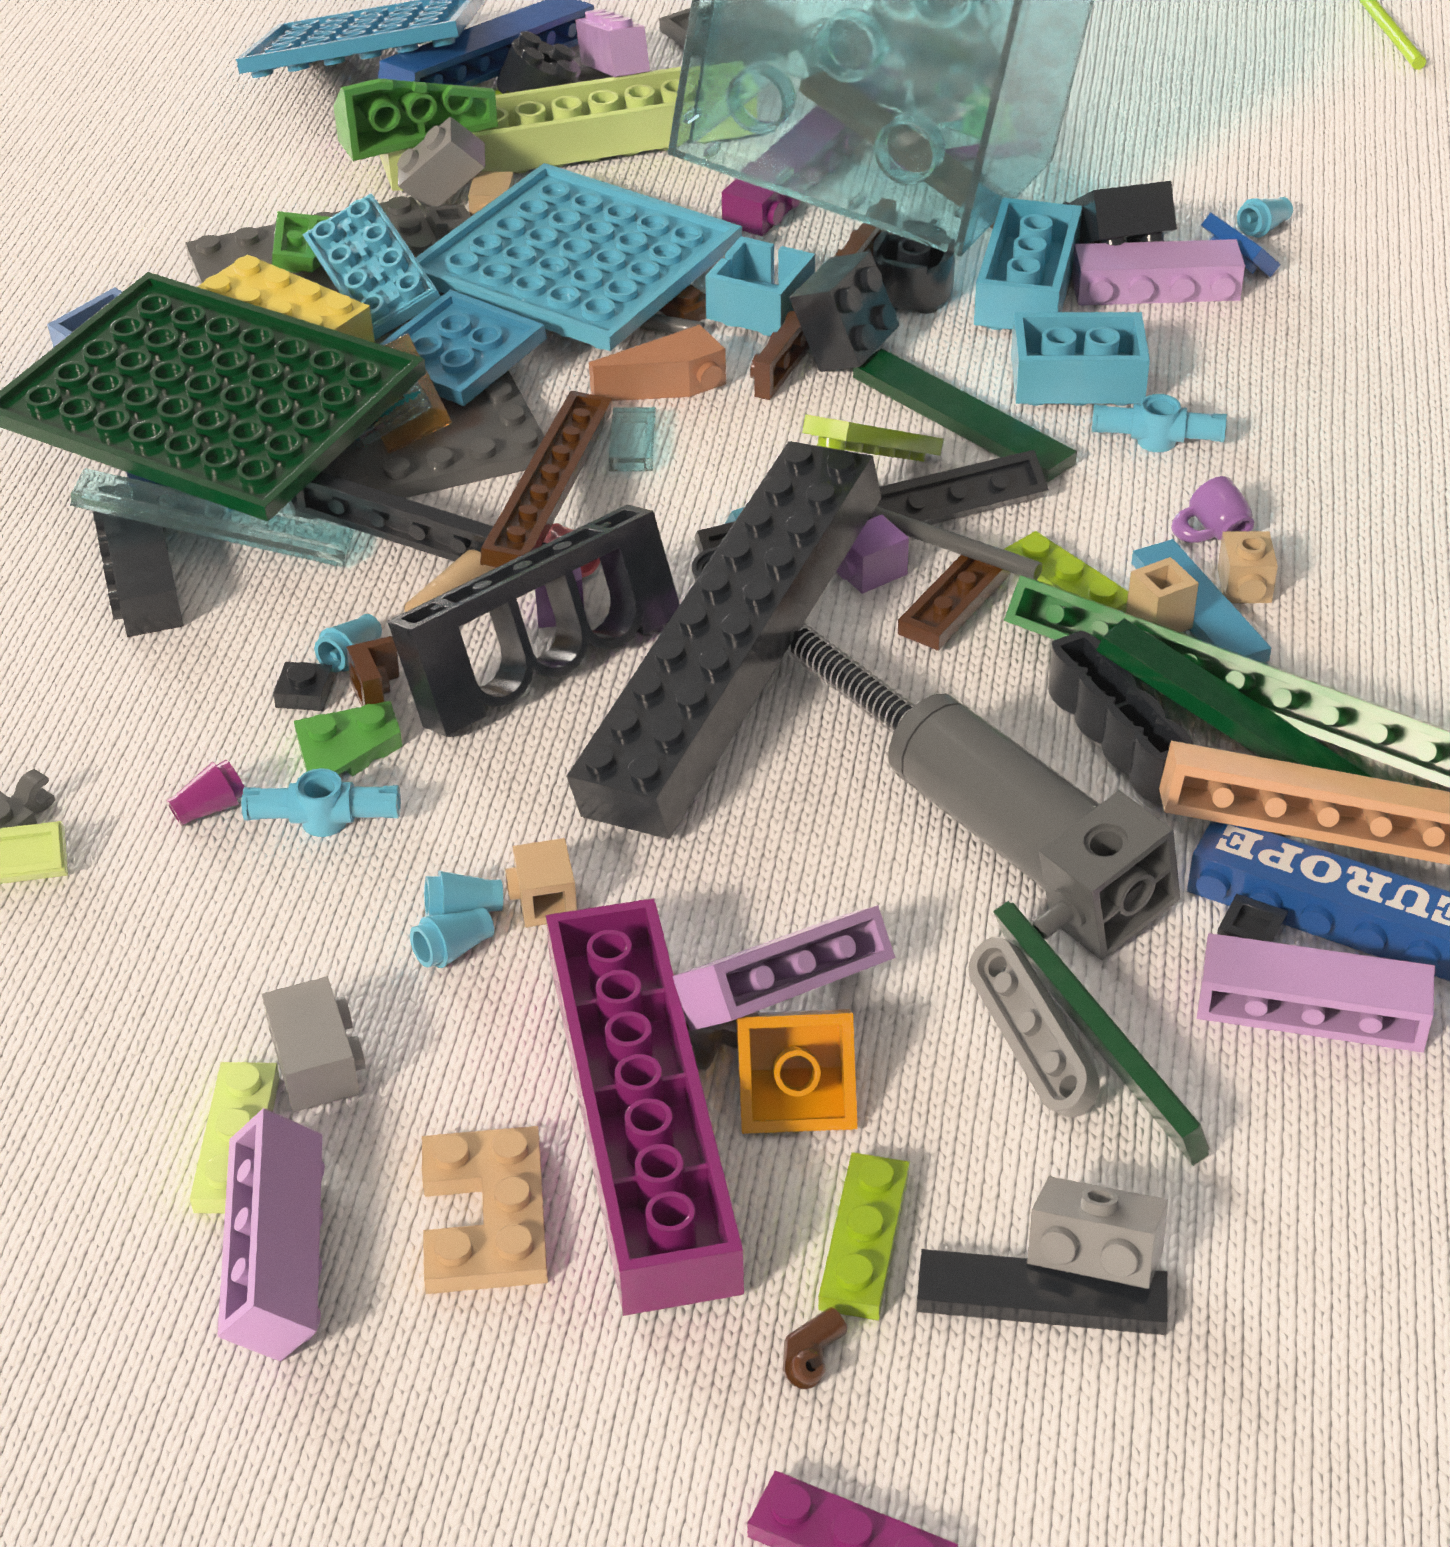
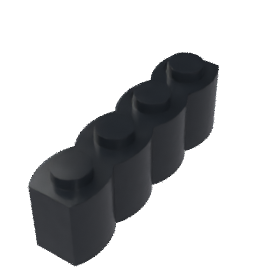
(1113, 711)

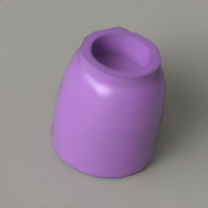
(1218, 508)

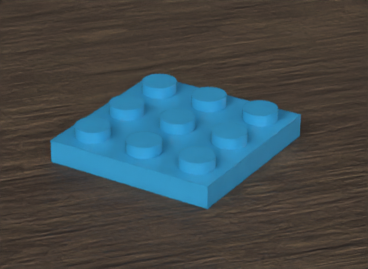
(469, 343)

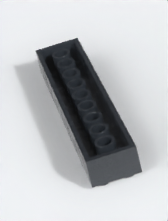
(724, 640)

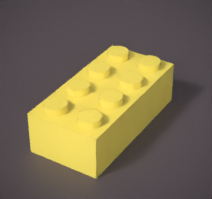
(291, 295)

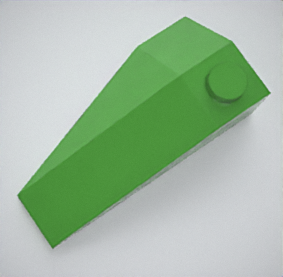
(398, 114)

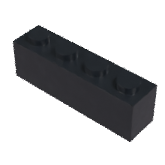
(139, 573)

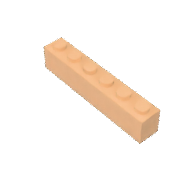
(1307, 802)

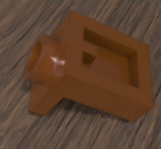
(371, 669)

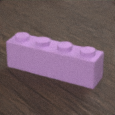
(612, 43)
(1158, 272)
(783, 968)
(1316, 992)
(272, 1236)

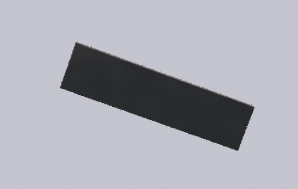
(1036, 1294)

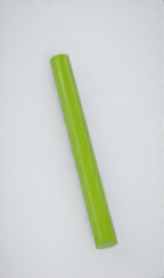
(1394, 33)

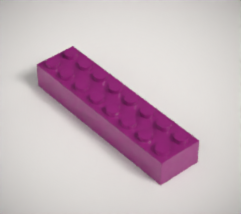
(643, 1110)

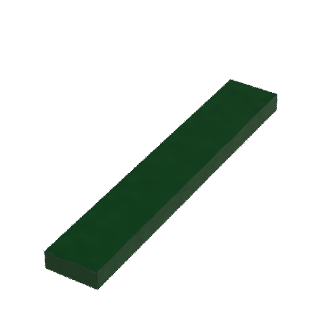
(961, 412)
(1215, 700)
(1105, 1035)

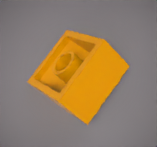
(797, 1071)

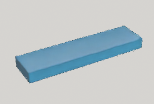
(1214, 615)

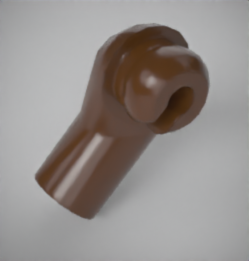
(805, 1346)

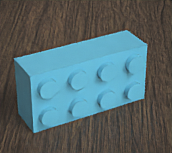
(1026, 261)

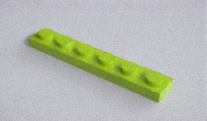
(871, 439)

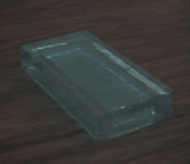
(632, 439)

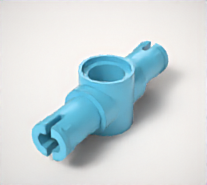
(1159, 423)
(321, 802)

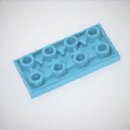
(372, 264)

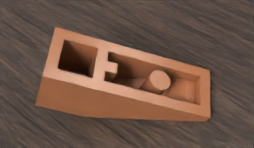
(662, 368)

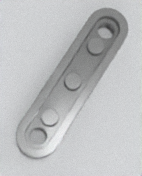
(1033, 1028)

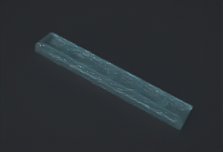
(194, 515)

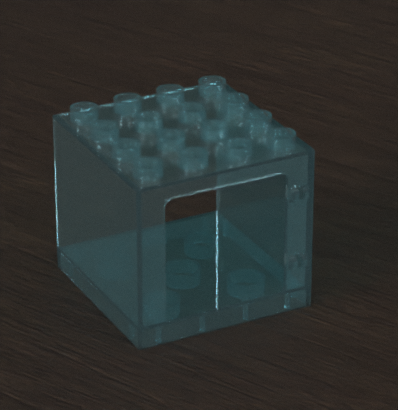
(881, 105)

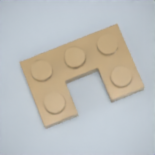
(512, 1239)

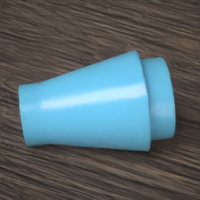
(1263, 214)
(332, 642)
(461, 893)
(448, 936)

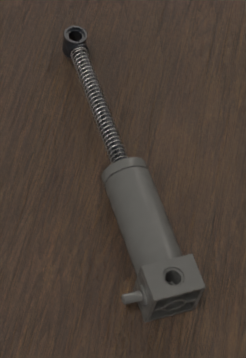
(1101, 864)

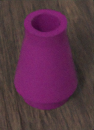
(208, 792)

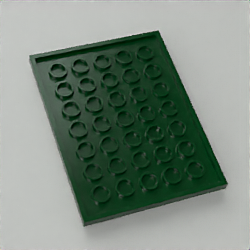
(207, 394)

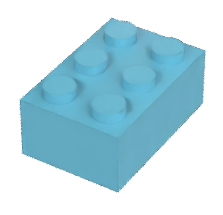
(1079, 358)

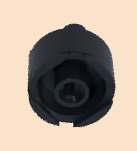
(536, 65)
(914, 273)

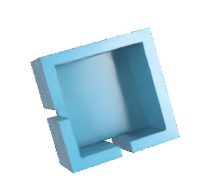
(743, 285)

